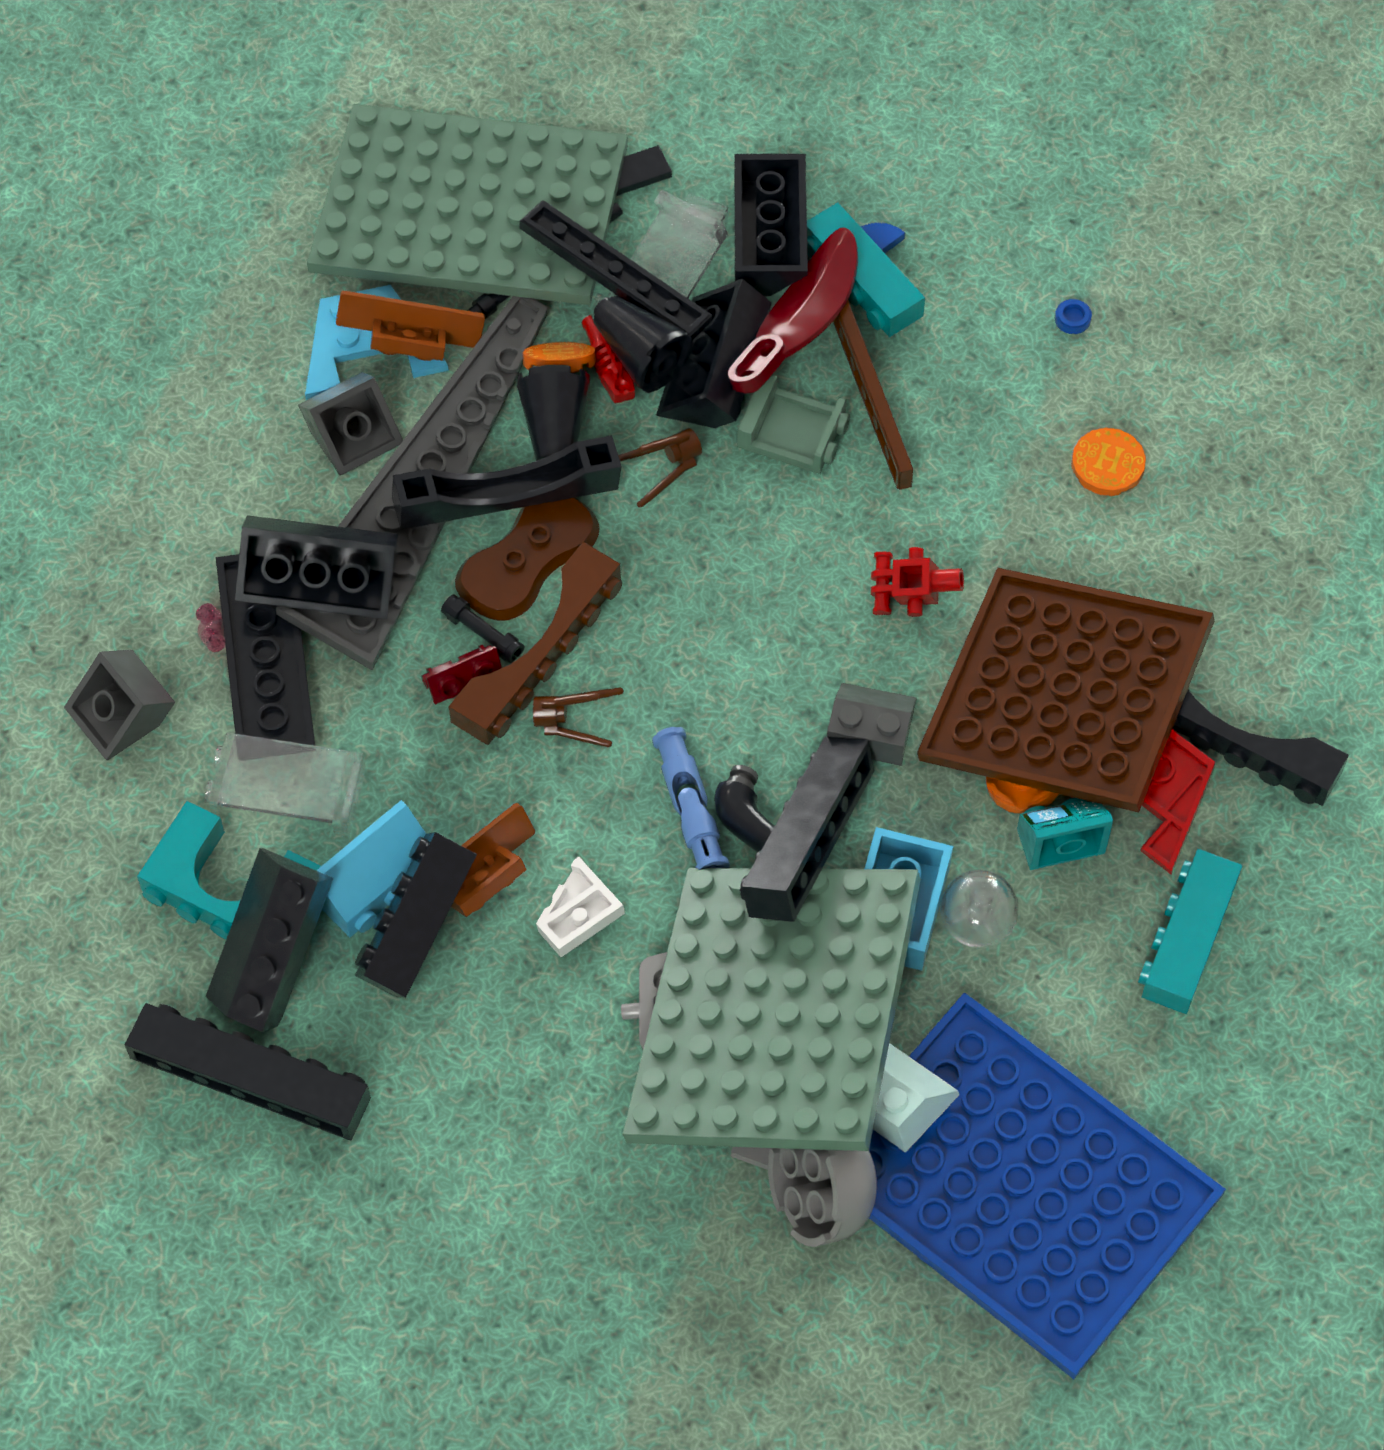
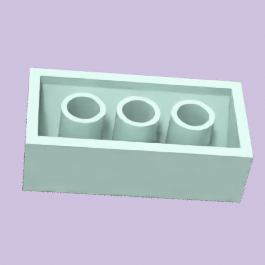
(909, 1099)

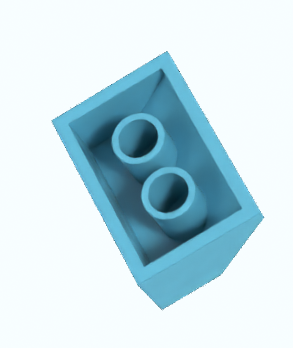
(368, 869)

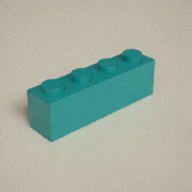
(879, 284)
(1191, 930)

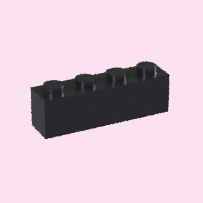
(415, 914)

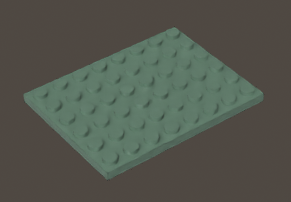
(446, 197)
(775, 1023)

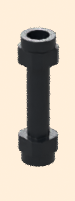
(458, 611)

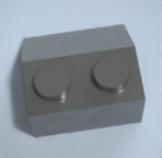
(351, 422)
(118, 702)
(873, 716)

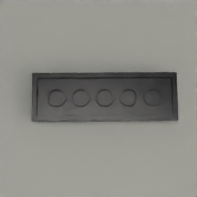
(263, 666)

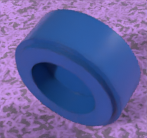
(1073, 316)

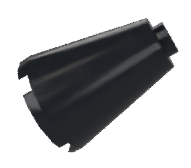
(642, 342)
(553, 406)

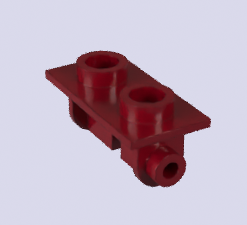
(449, 679)

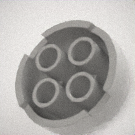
(822, 1192)

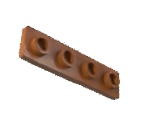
(408, 325)
(495, 863)

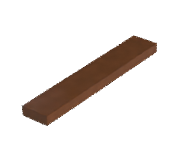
(874, 398)

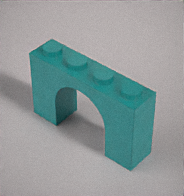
(176, 864)

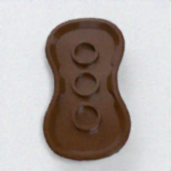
(509, 575)

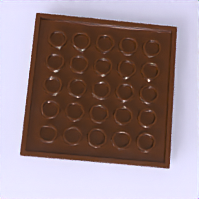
(1067, 689)

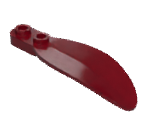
(800, 312)

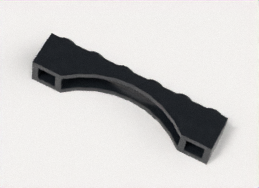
(440, 496)
(1298, 764)

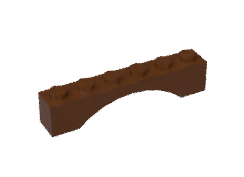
(491, 699)

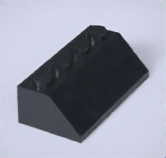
(770, 220)
(702, 388)
(316, 567)
(268, 940)

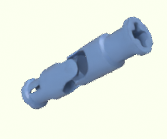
(697, 823)

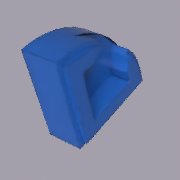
(884, 235)

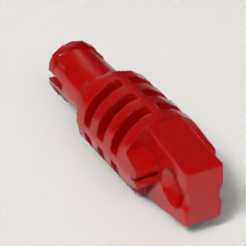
(608, 367)

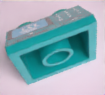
(1064, 832)

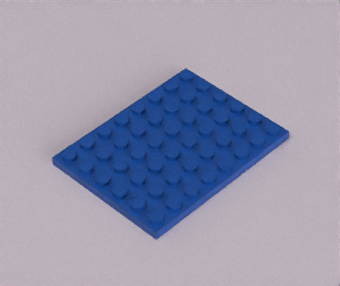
(1035, 1190)

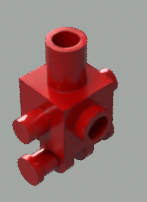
(913, 582)

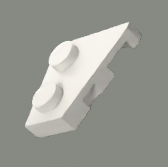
(578, 910)

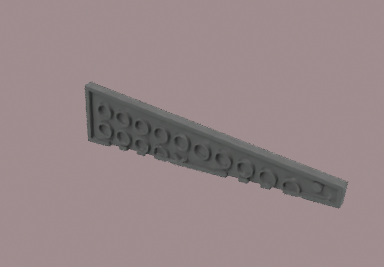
(444, 440)

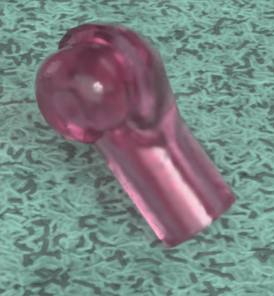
(210, 627)

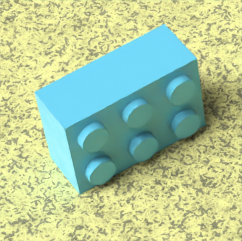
(933, 863)

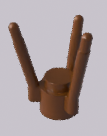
(679, 447)
(552, 710)

